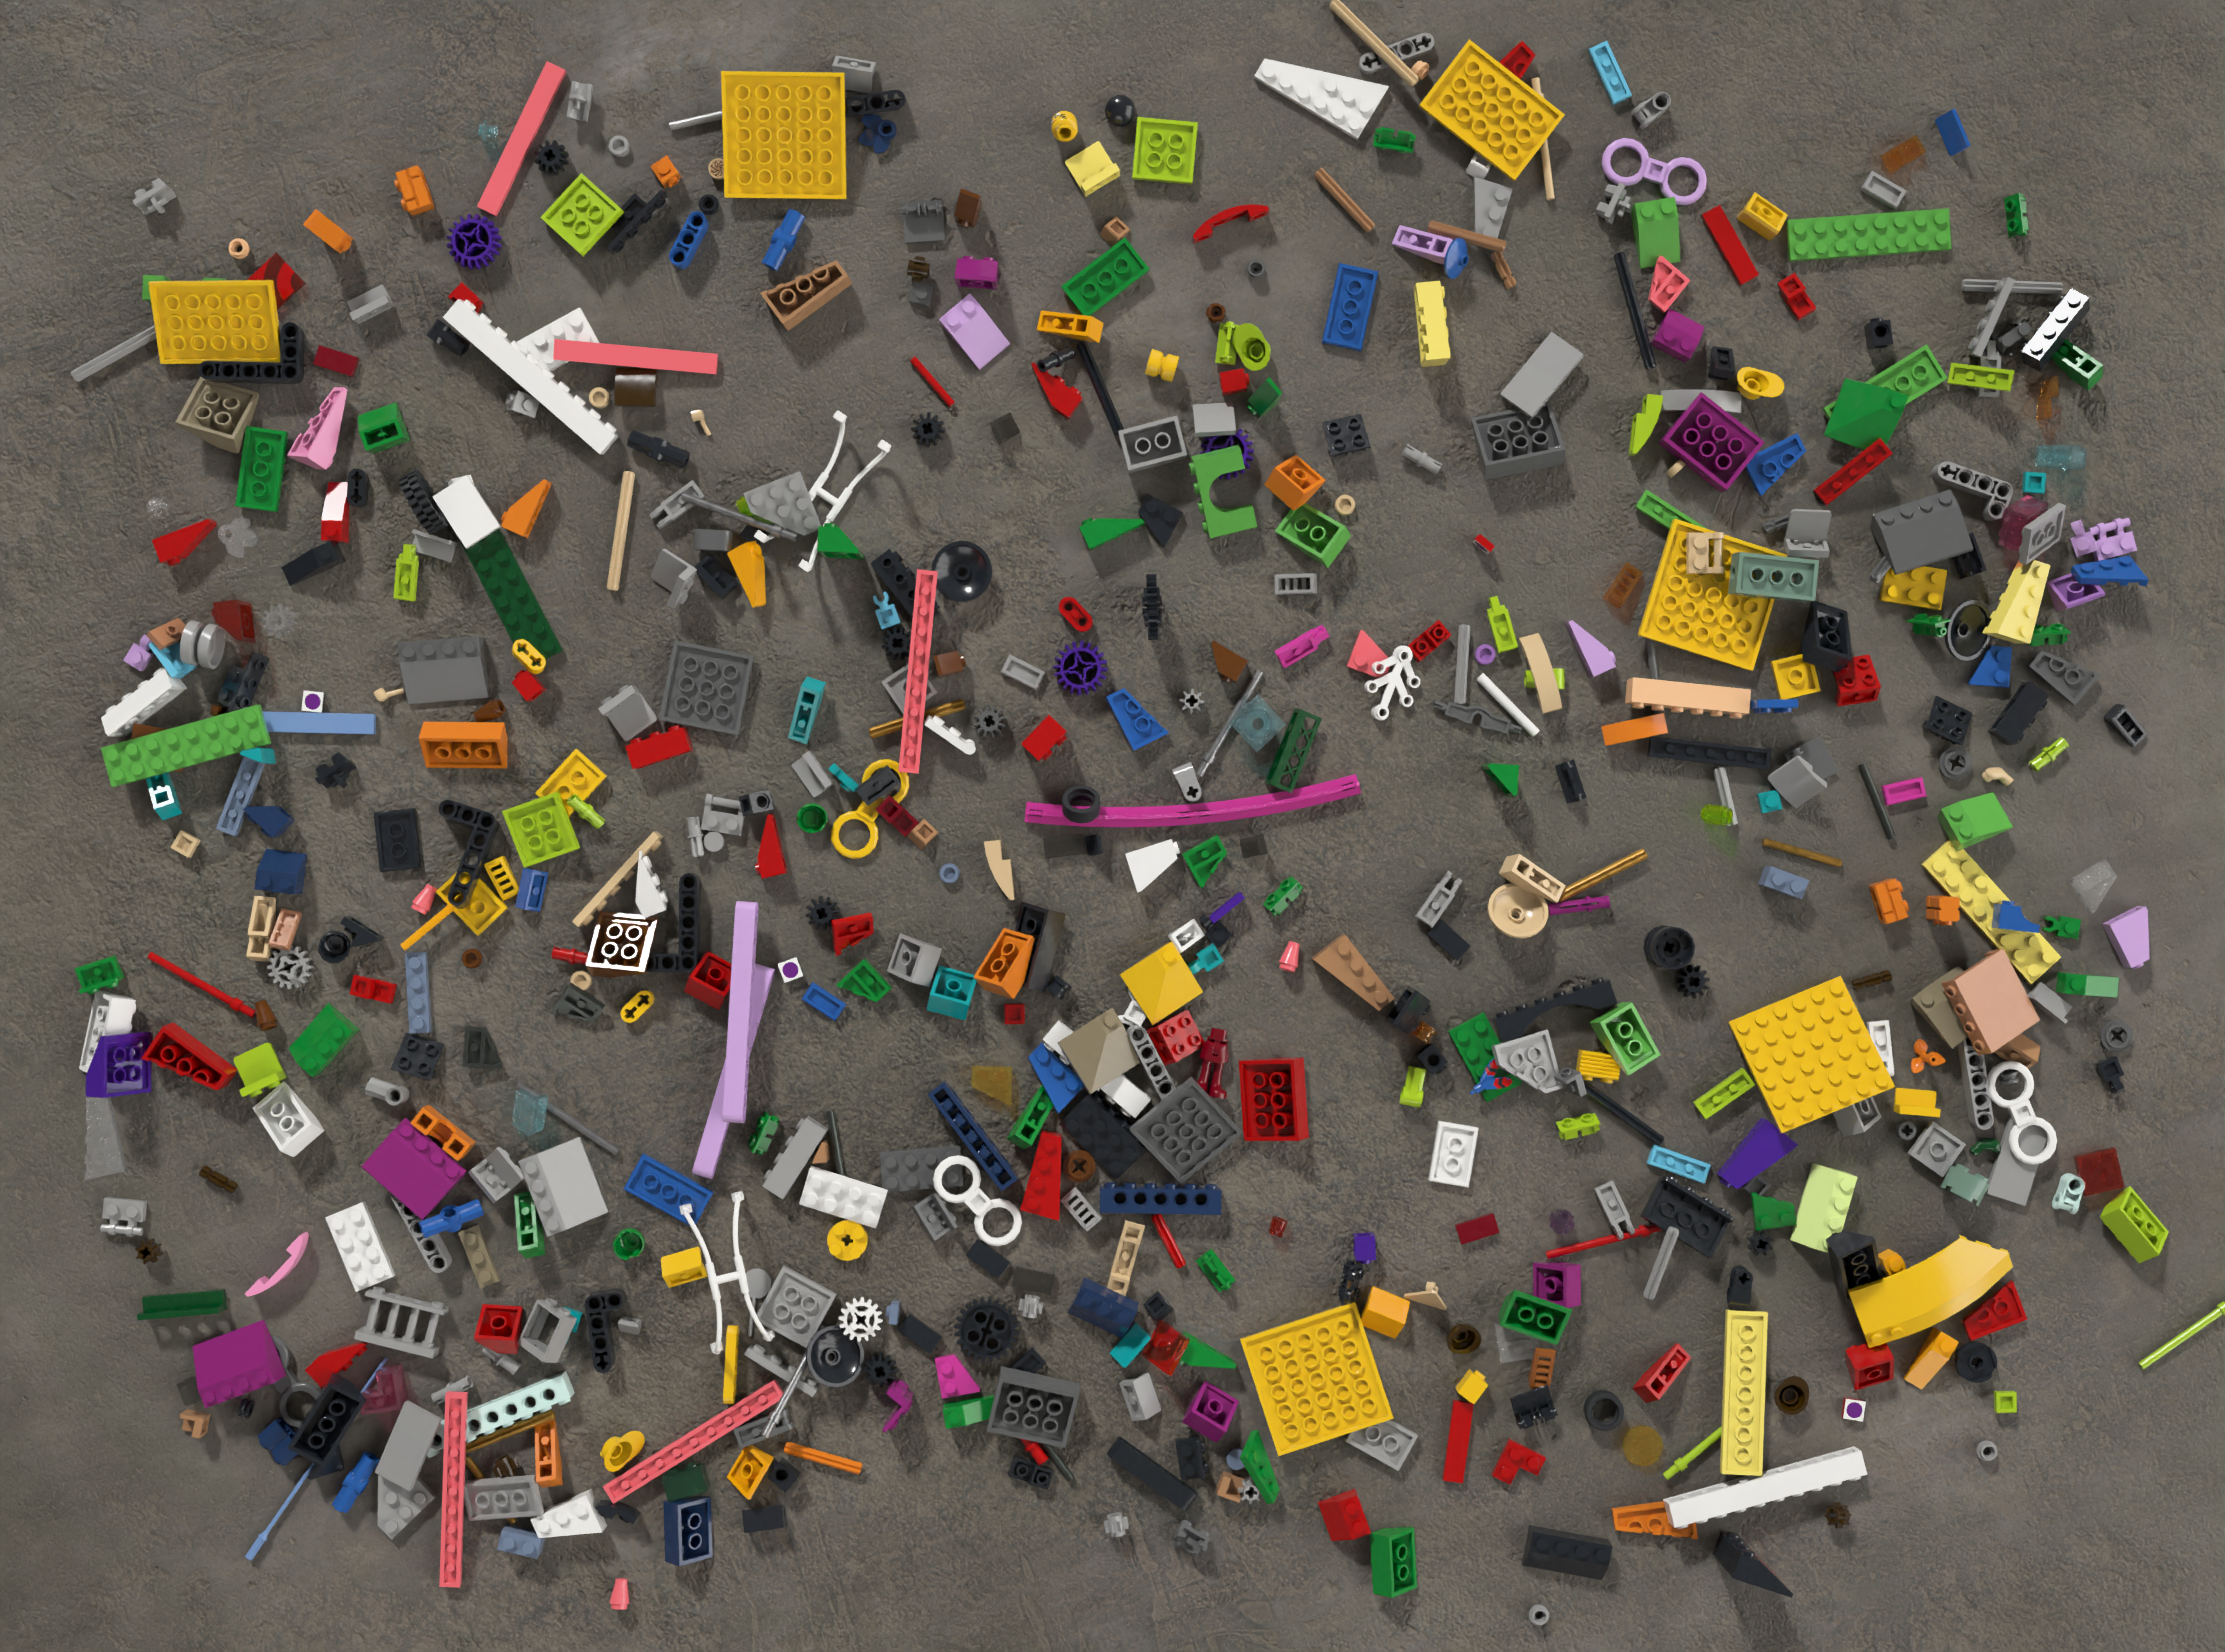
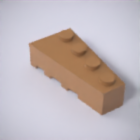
(806, 293)
(1350, 968)

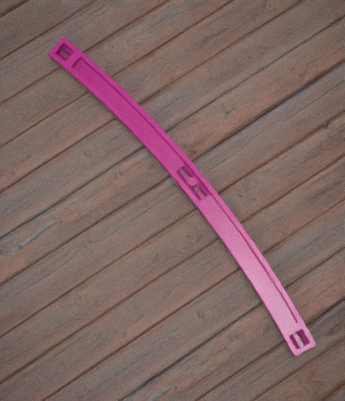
(1218, 811)

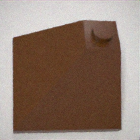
(621, 944)

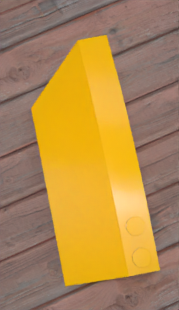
(1928, 1290)

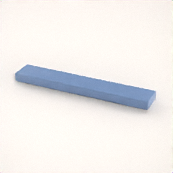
(320, 722)

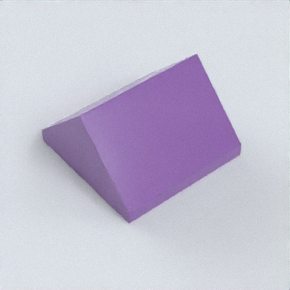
(2067, 592)

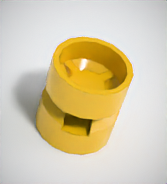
(1162, 365)

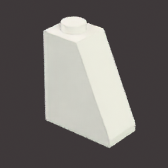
(1151, 861)

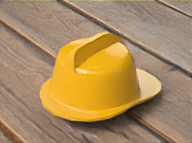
(1758, 383)
(620, 1450)

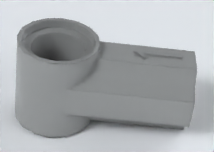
(385, 1091)

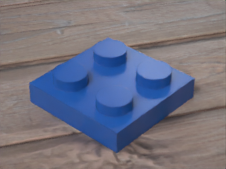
(1778, 705)

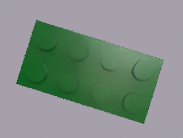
(1105, 278)
(261, 469)
(1474, 1044)

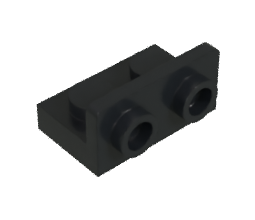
(1190, 1458)

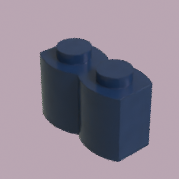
(277, 1439)

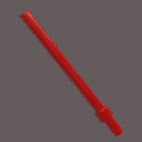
(235, 1004)
(1642, 1230)

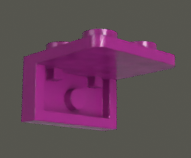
(903, 1396)

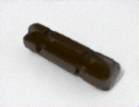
(1871, 980)
(218, 1179)

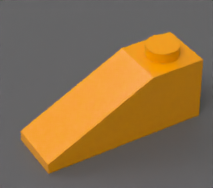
(1070, 326)
(750, 569)
(1930, 1358)

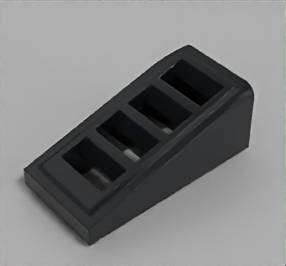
(2116, 716)

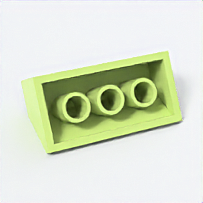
(1823, 1206)

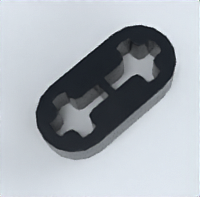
(352, 488)

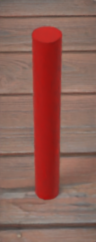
(932, 381)

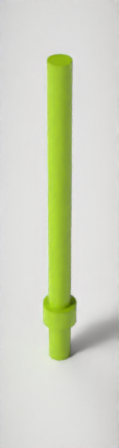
(2220, 1310)
(1681, 1463)

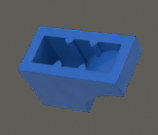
(2011, 918)

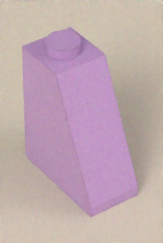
(2130, 936)

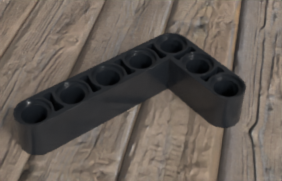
(262, 368)
(471, 850)
(684, 931)

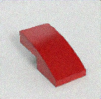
(1796, 297)
(373, 989)

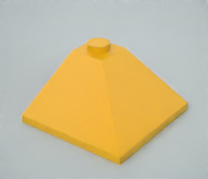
(1161, 983)

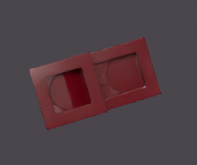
(897, 816)

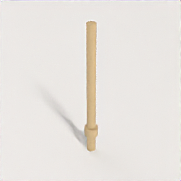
(1545, 152)

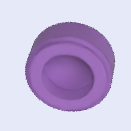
(1484, 654)

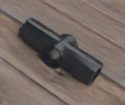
(658, 449)

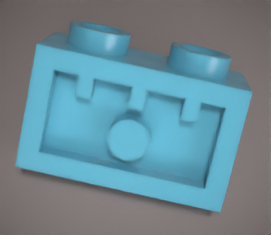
(171, 660)

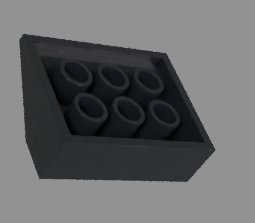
(1746, 1565)

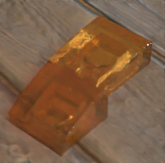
(1903, 154)
(2048, 392)

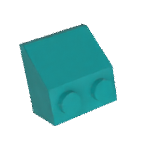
(951, 993)

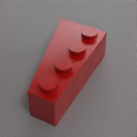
(1044, 1182)

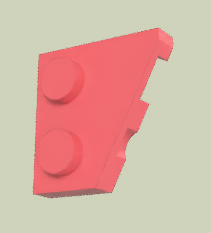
(1666, 284)
(1365, 654)

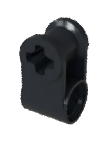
(1739, 1290)

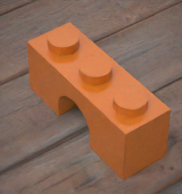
(433, 1123)

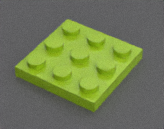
(1164, 150)
(582, 214)
(541, 829)

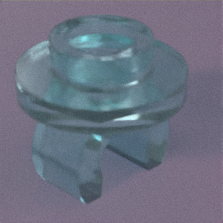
(484, 130)

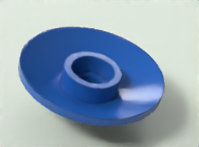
(1456, 258)

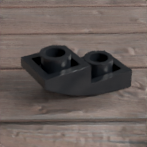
(1030, 1472)
(626, 1512)

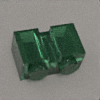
(686, 1481)

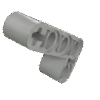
(1971, 486)

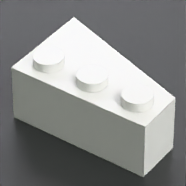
(570, 1517)

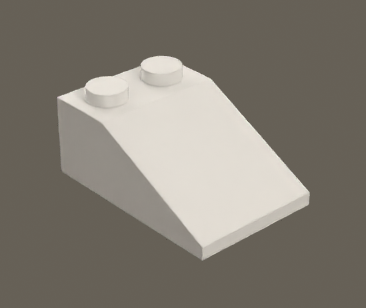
(288, 1120)

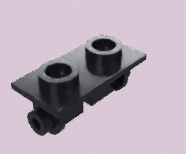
(1570, 781)

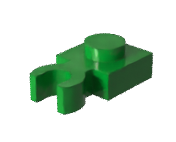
(2064, 927)

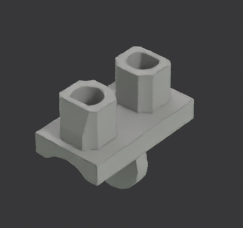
(579, 101)
(155, 198)
(1618, 205)

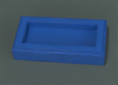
(823, 1001)

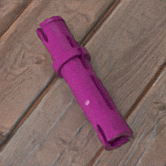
(1602, 902)

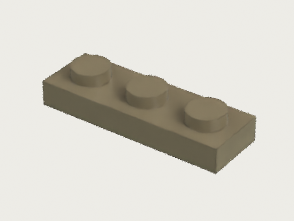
(479, 1256)

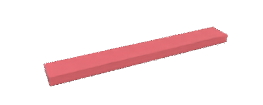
(521, 138)
(635, 356)

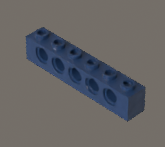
(973, 1135)
(1211, 1206)

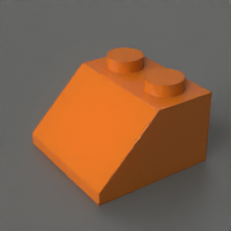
(1294, 482)

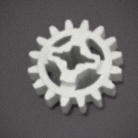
(852, 1326)

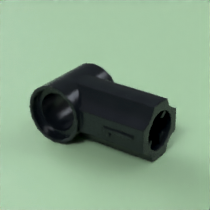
(445, 336)

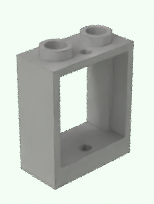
(535, 1324)

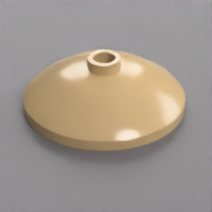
(1515, 901)

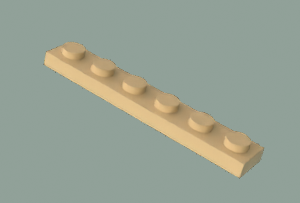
(612, 885)

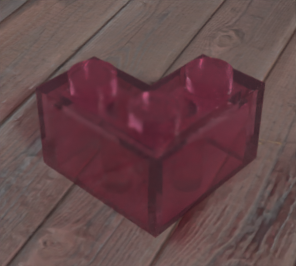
(2017, 517)
(390, 1391)

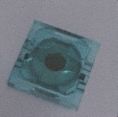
(1257, 723)

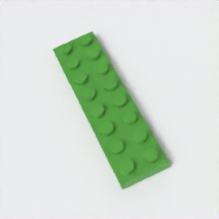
(1868, 235)
(185, 745)

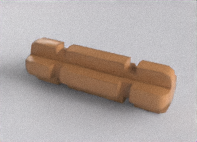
(1503, 269)

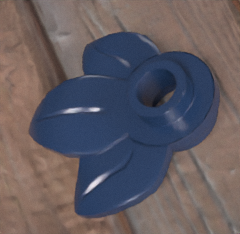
(874, 133)

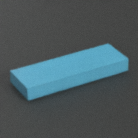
(1609, 73)
(1678, 1164)

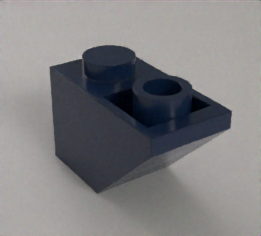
(272, 819)

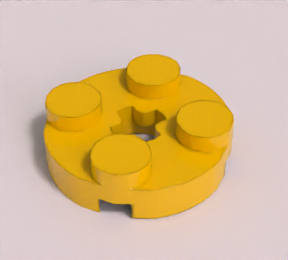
(837, 1246)

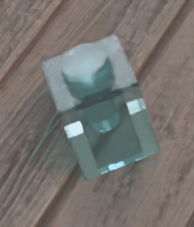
(2061, 457)

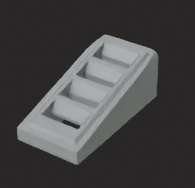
(1278, 584)
(1097, 1217)

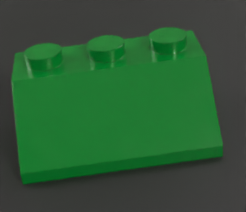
(836, 544)
(322, 1040)
(1534, 1316)
(1393, 1561)

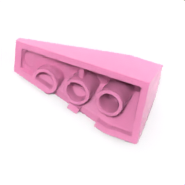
(320, 441)

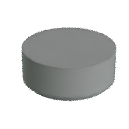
(619, 146)
(714, 841)

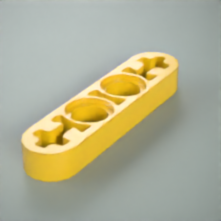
(731, 1360)

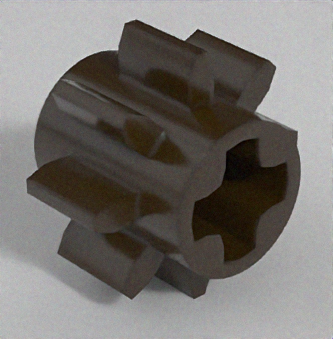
(918, 269)
(145, 1255)
(505, 1466)
(1837, 1515)

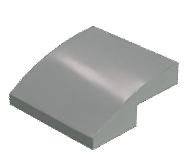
(1214, 419)
(1797, 781)

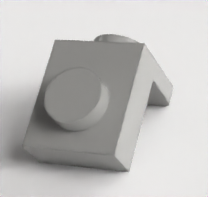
(522, 403)

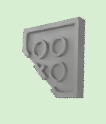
(785, 503)
(1530, 1060)
(399, 1505)

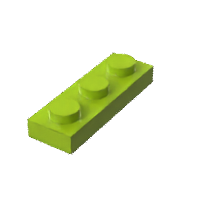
(1981, 377)
(1723, 1093)

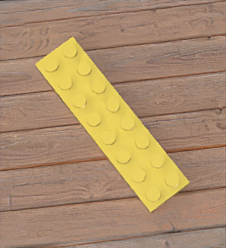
(1978, 893)
(1743, 1392)

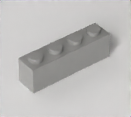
(795, 1156)

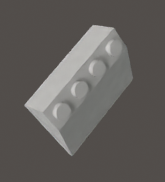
(563, 1186)

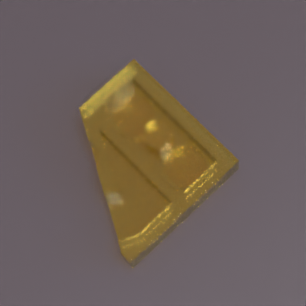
(993, 1081)

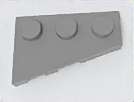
(1489, 206)

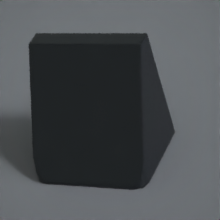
(1094, 844)
(1158, 1306)

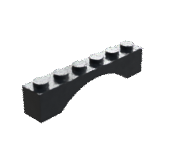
(1514, 1023)

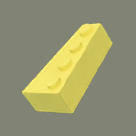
(1431, 323)
(2019, 604)

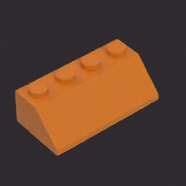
(464, 744)

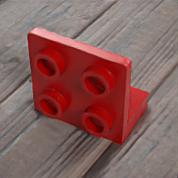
(1857, 682)
(1176, 1038)

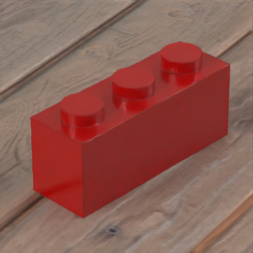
(658, 747)

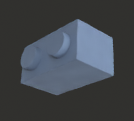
(1783, 882)
(520, 1541)

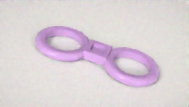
(1654, 170)

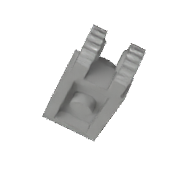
(675, 506)
(1437, 901)
(1613, 1208)

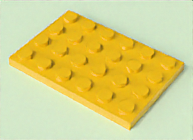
(1491, 110)
(215, 321)

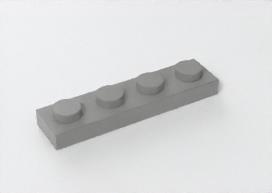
(1993, 310)
(775, 1365)

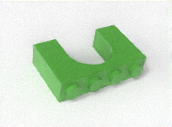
(1206, 469)

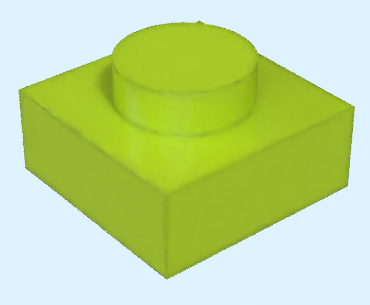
(2005, 1401)

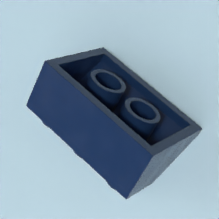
(1103, 1307)
(687, 1530)

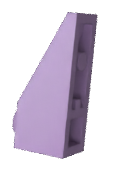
(1422, 243)
(1592, 652)

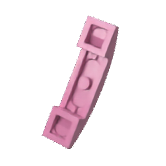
(296, 1249)

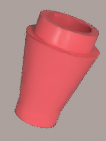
(424, 899)
(1290, 957)
(620, 1596)

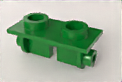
(1385, 140)
(2015, 208)
(1929, 625)
(2055, 635)
(1288, 889)
(759, 1140)
(1215, 1270)

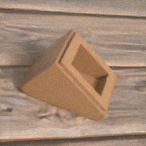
(1114, 231)
(922, 834)
(822, 1154)

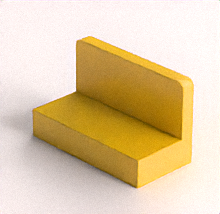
(1915, 1102)
(683, 1267)

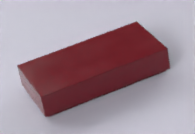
(336, 361)
(1477, 1228)

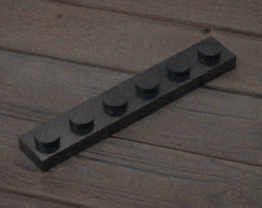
(1709, 753)

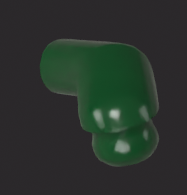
(1985, 1144)

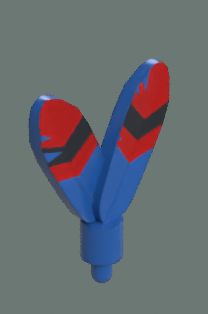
(1487, 1080)

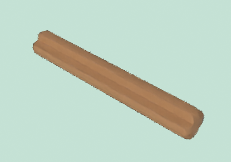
(1344, 200)
(1469, 236)

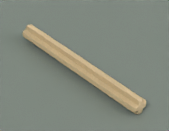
(1374, 42)
(620, 530)

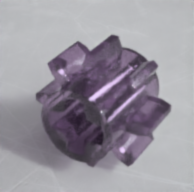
(1562, 1221)

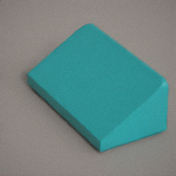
(262, 755)
(1130, 1345)

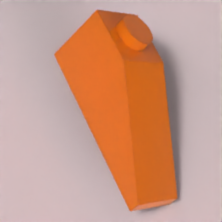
(328, 231)
(523, 513)
(547, 1455)

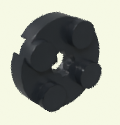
(1985, 1367)

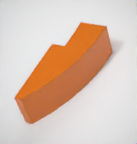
(1634, 729)

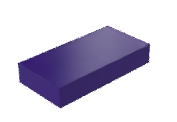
(1226, 907)

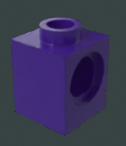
(1364, 1247)

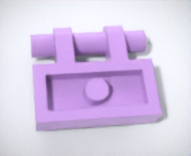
(2115, 545)

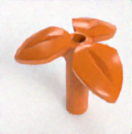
(1932, 1058)

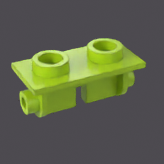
(1225, 348)
(1586, 1123)

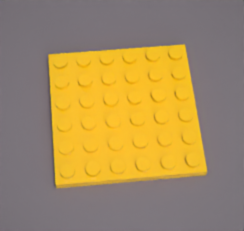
(784, 134)
(1696, 608)
(1811, 1054)
(1316, 1378)

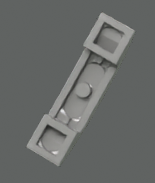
(1680, 399)

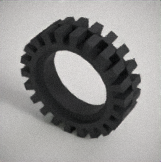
(421, 500)

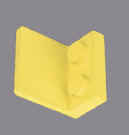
(1092, 168)

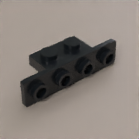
(635, 214)
(242, 683)

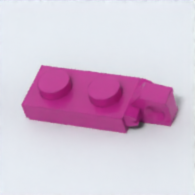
(1301, 646)

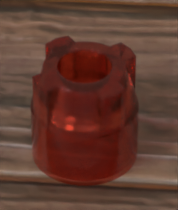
(1277, 1226)

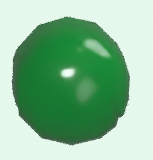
(811, 818)
(628, 1244)

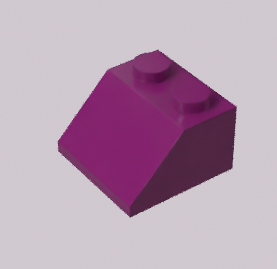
(977, 273)
(1677, 335)
(1557, 1282)
(1210, 1411)

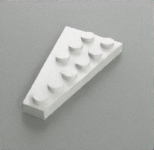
(1332, 97)

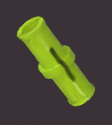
(2048, 754)
(585, 811)

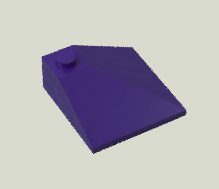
(119, 1067)

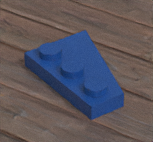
(1773, 461)
(2117, 569)
(1134, 720)
(1055, 1077)

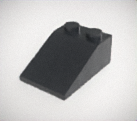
(1826, 637)
(1408, 1010)

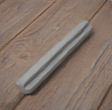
(1462, 664)
(1661, 1263)

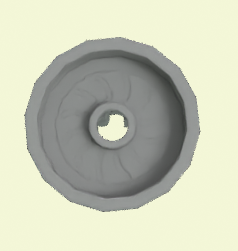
(202, 644)

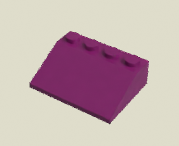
(1711, 442)
(414, 1169)
(236, 1363)

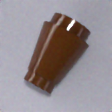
(491, 710)
(265, 1017)

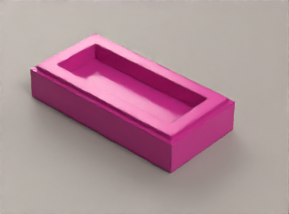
(1903, 791)

